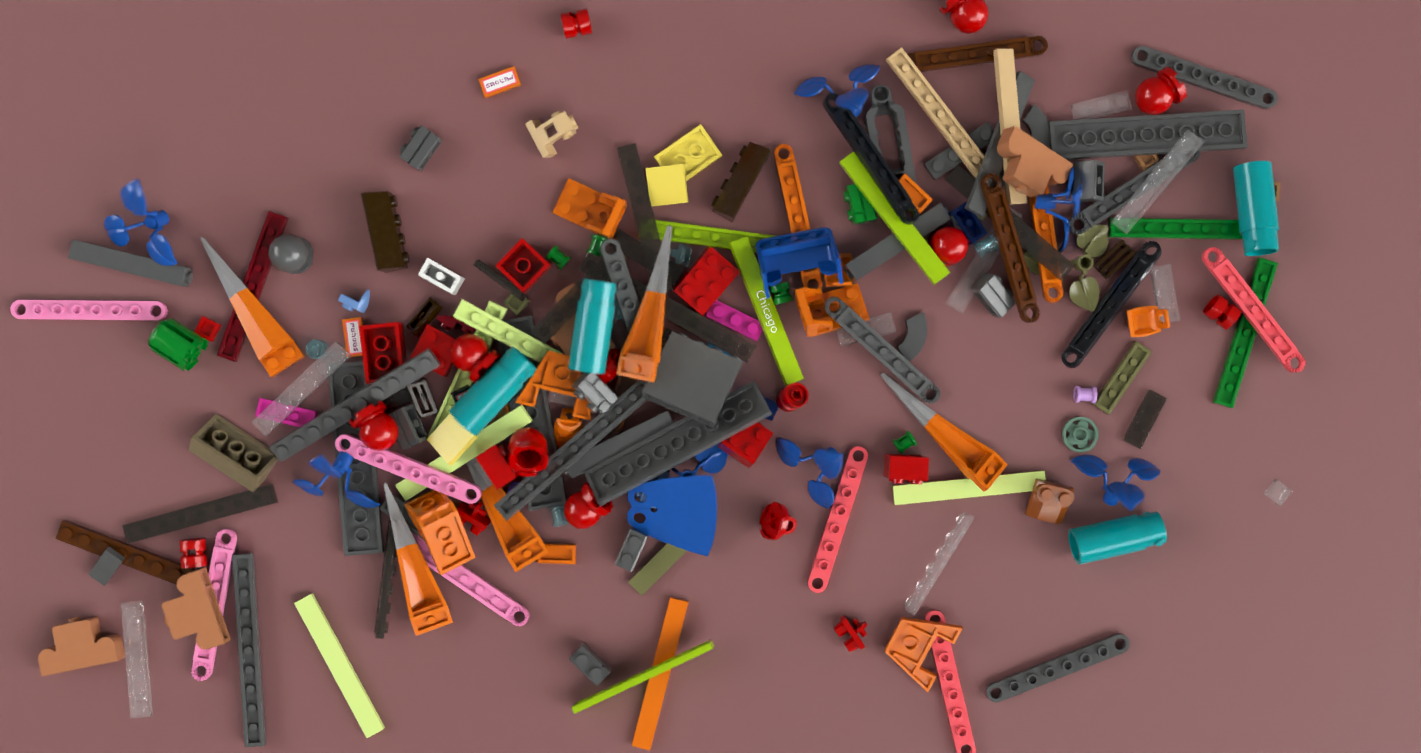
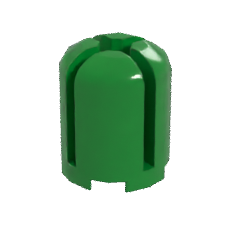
(177, 343)

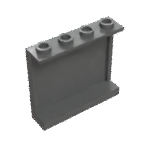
(693, 379)

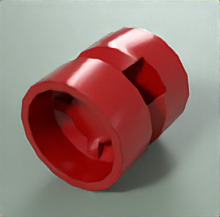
(576, 23)
(1224, 314)
(611, 366)
(792, 397)
(193, 560)

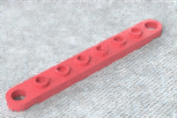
(1253, 310)
(837, 519)
(951, 690)

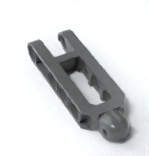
(883, 105)

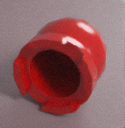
(967, 15)
(1158, 93)
(949, 245)
(472, 355)
(377, 429)
(528, 452)
(583, 510)

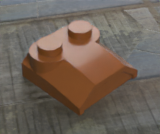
(1049, 501)

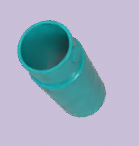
(1256, 207)
(592, 327)
(492, 391)
(1116, 537)

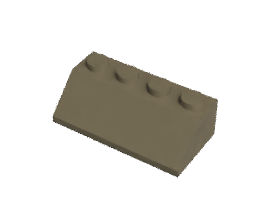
(233, 452)

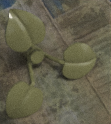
(1085, 291)

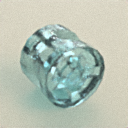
(313, 348)

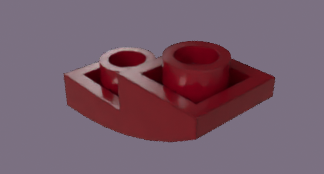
(451, 322)

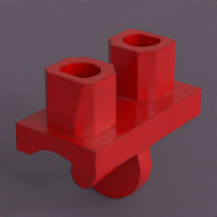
(474, 515)
(844, 626)

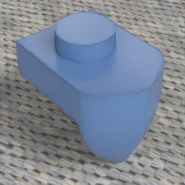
(350, 303)

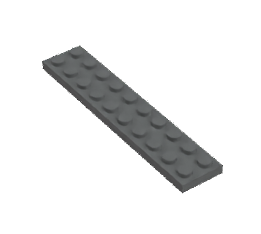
(1146, 134)
(674, 445)
(554, 493)
(360, 525)

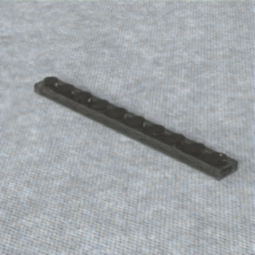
(690, 320)

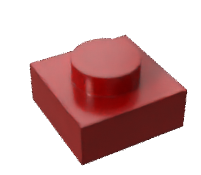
(207, 328)

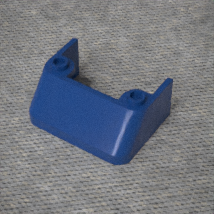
(797, 253)

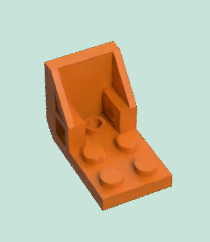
(590, 209)
(812, 312)
(441, 529)

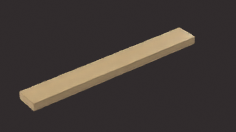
(1007, 107)
(936, 110)

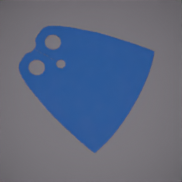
(684, 511)

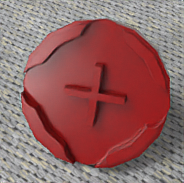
(775, 520)

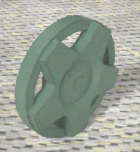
(1080, 434)

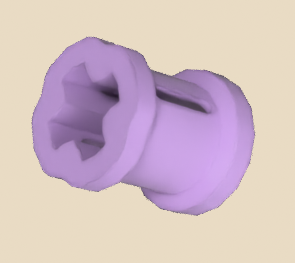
(1085, 394)

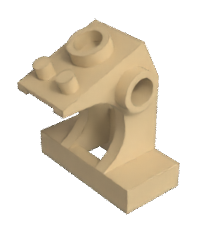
(564, 125)

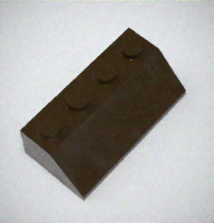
(741, 181)
(385, 231)

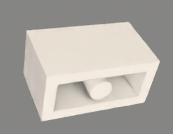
(441, 276)

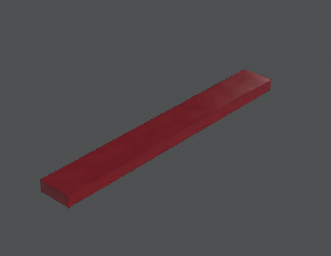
(254, 281)

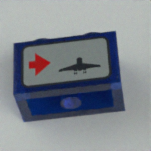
(967, 223)

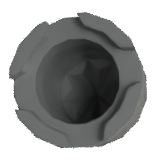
(291, 254)

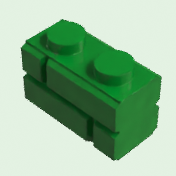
(860, 209)

